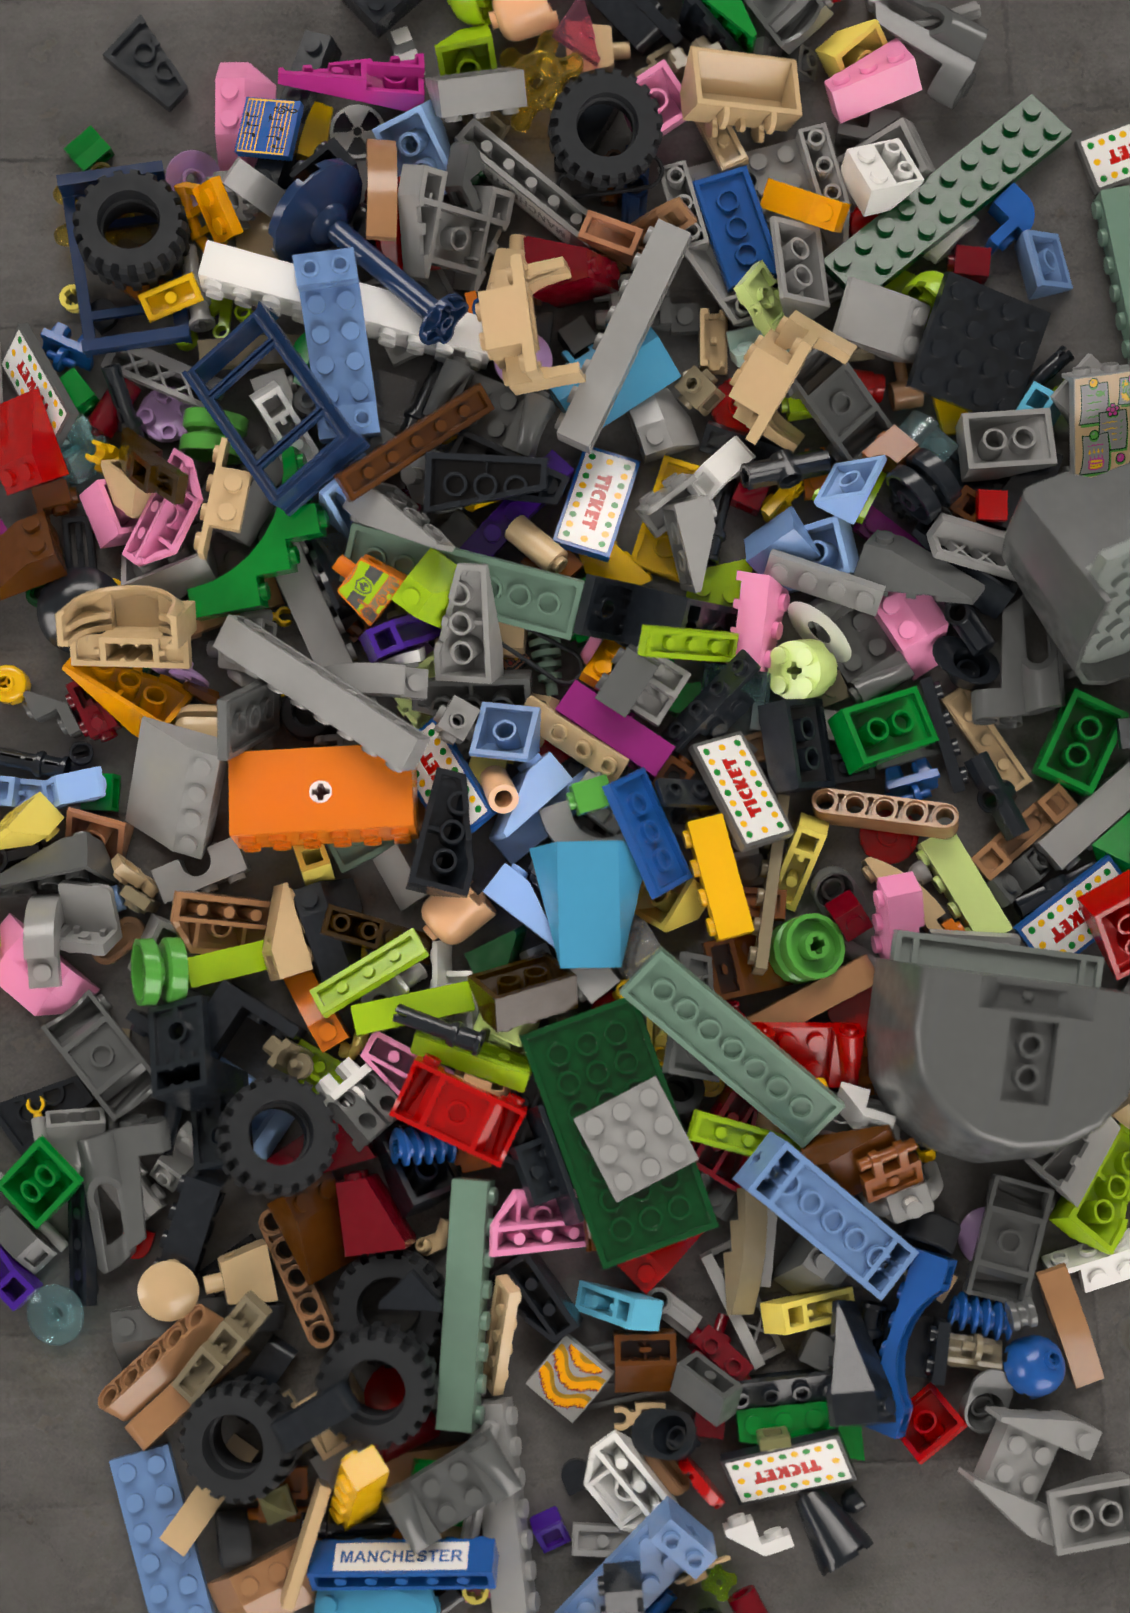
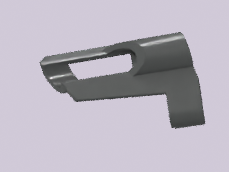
(951, 45)
(1025, 685)
(115, 1160)

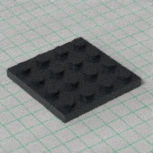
(977, 347)

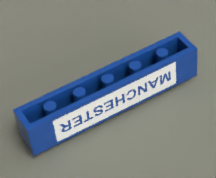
(393, 1566)

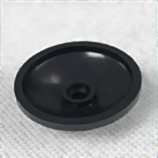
(62, 591)

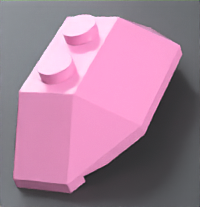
(232, 86)
(163, 523)
(912, 628)
(15, 976)
(531, 1230)

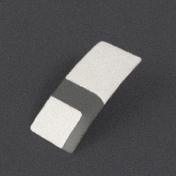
(402, 43)

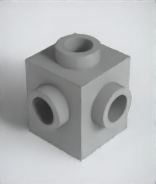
(460, 711)

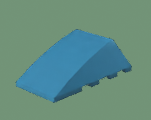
(588, 899)

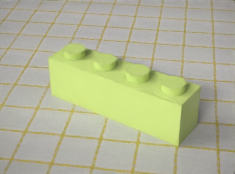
(962, 885)

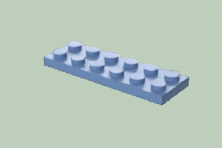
(149, 1501)

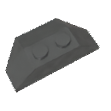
(808, 1269)

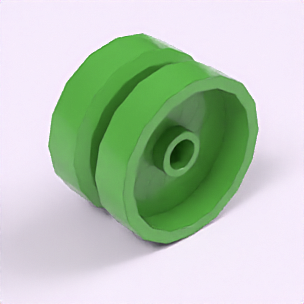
(205, 434)
(806, 948)
(159, 970)

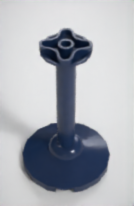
(319, 214)

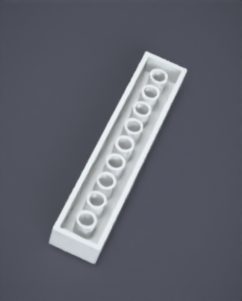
(256, 278)

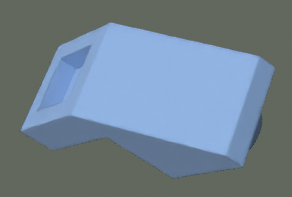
(75, 787)

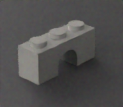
(227, 864)

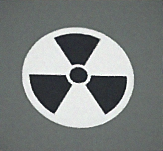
(352, 128)

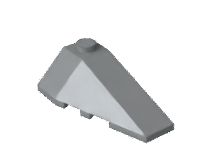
(661, 426)
(394, 512)
(470, 632)

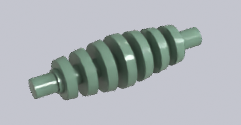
(546, 655)

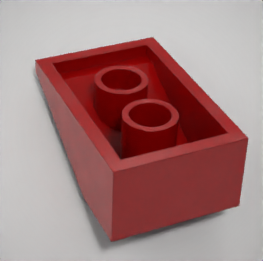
(28, 445)
(1108, 919)
(653, 1266)

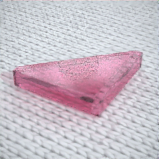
(577, 33)

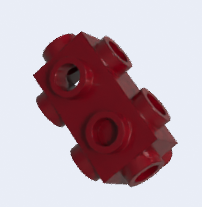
(95, 719)
(716, 1347)

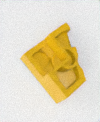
(619, 567)

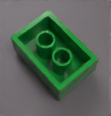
(1079, 743)

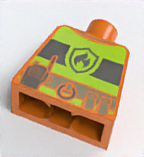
(368, 585)

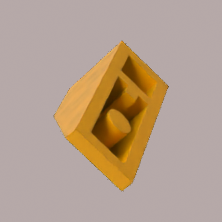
(804, 206)

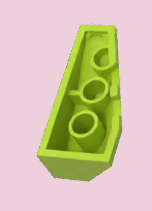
(1102, 1211)

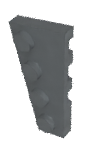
(676, 1058)

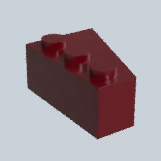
(344, 1156)
(720, 1163)

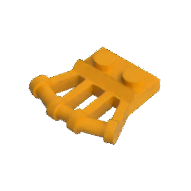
(215, 208)

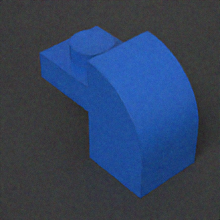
(1014, 214)

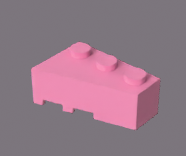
(873, 82)
(759, 615)
(897, 907)
(390, 1060)

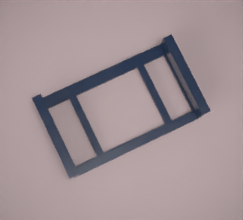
(71, 188)
(325, 464)

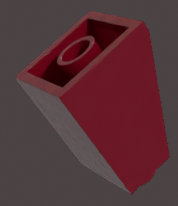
(590, 272)
(370, 1216)

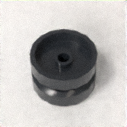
(923, 485)

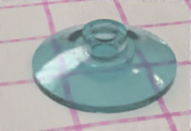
(45, 1320)

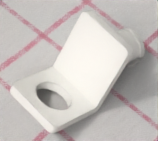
(399, 984)

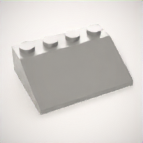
(176, 786)

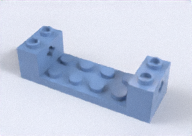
(338, 337)
(826, 1215)
(665, 1545)

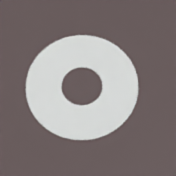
(802, 613)

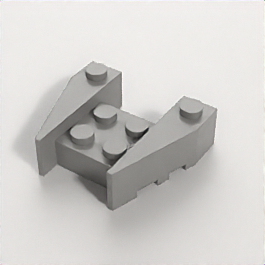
(446, 233)
(1020, 1458)

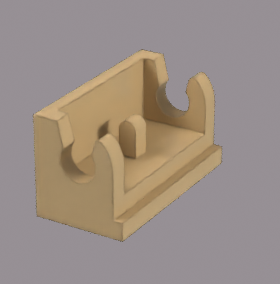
(713, 342)

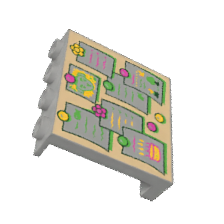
(1098, 418)

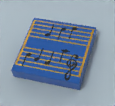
(269, 128)

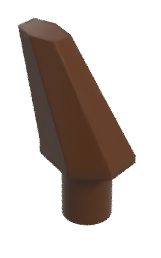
(203, 694)

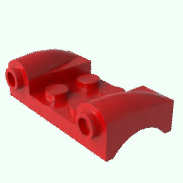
(822, 1048)
(458, 1111)

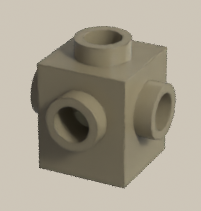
(699, 390)

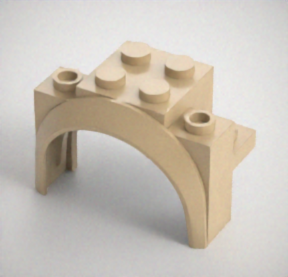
(511, 326)
(771, 371)
(140, 626)

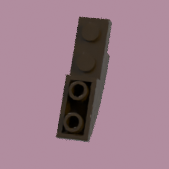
(148, 470)
(365, 930)

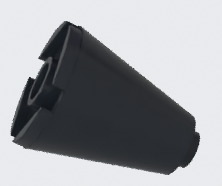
(830, 1530)

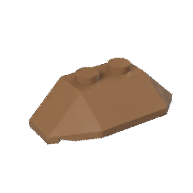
(217, 920)
(259, 1584)

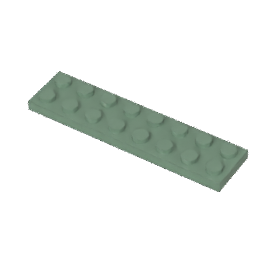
(521, 593)
(732, 1047)

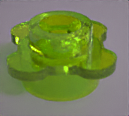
(720, 1591)

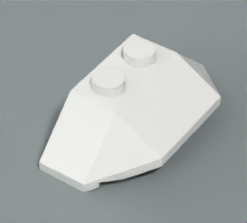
(623, 1481)

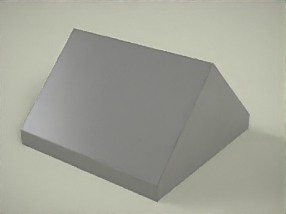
(395, 868)

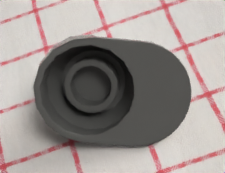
(832, 882)
(986, 1389)

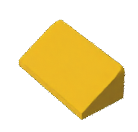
(315, 129)
(171, 297)

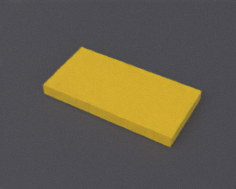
(652, 553)

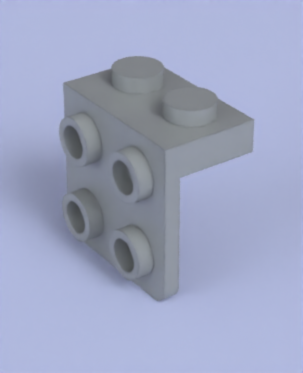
(674, 488)
(89, 918)

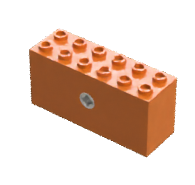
(319, 799)

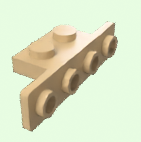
(226, 499)
(578, 742)

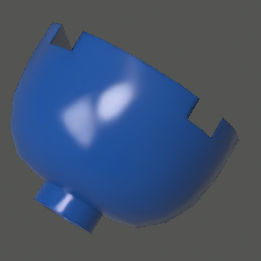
(1034, 1366)

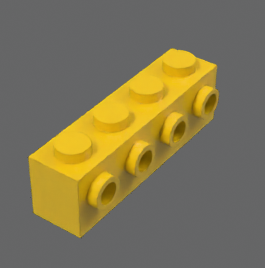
(718, 878)
(358, 1487)

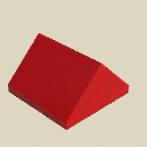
(931, 1424)

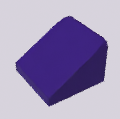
(549, 1529)

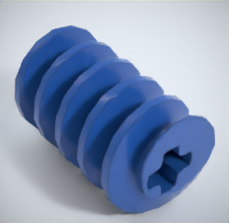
(417, 1143)
(979, 1314)

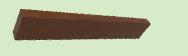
(414, 442)

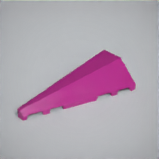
(383, 84)

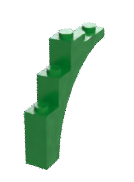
(275, 555)

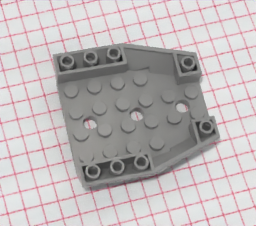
(800, 162)

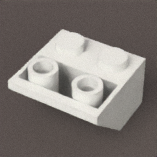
(879, 175)

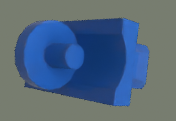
(64, 350)
(912, 786)

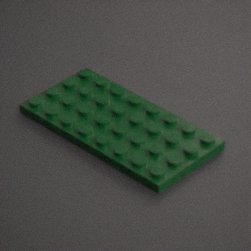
(579, 1068)

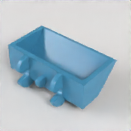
(648, 375)

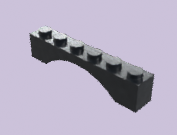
(317, 51)

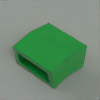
(88, 149)
(110, 802)

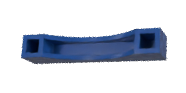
(926, 1280)

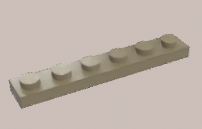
(766, 899)

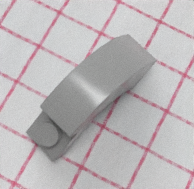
(383, 679)
(561, 826)
(41, 940)

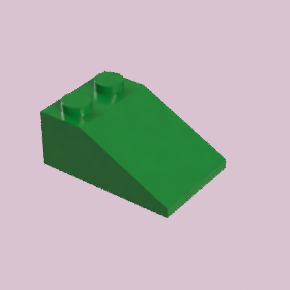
(735, 20)
(882, 729)
(40, 1182)

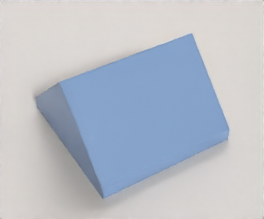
(849, 487)

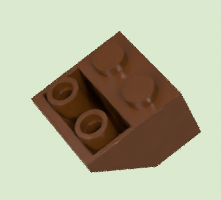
(644, 1360)

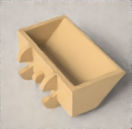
(740, 91)

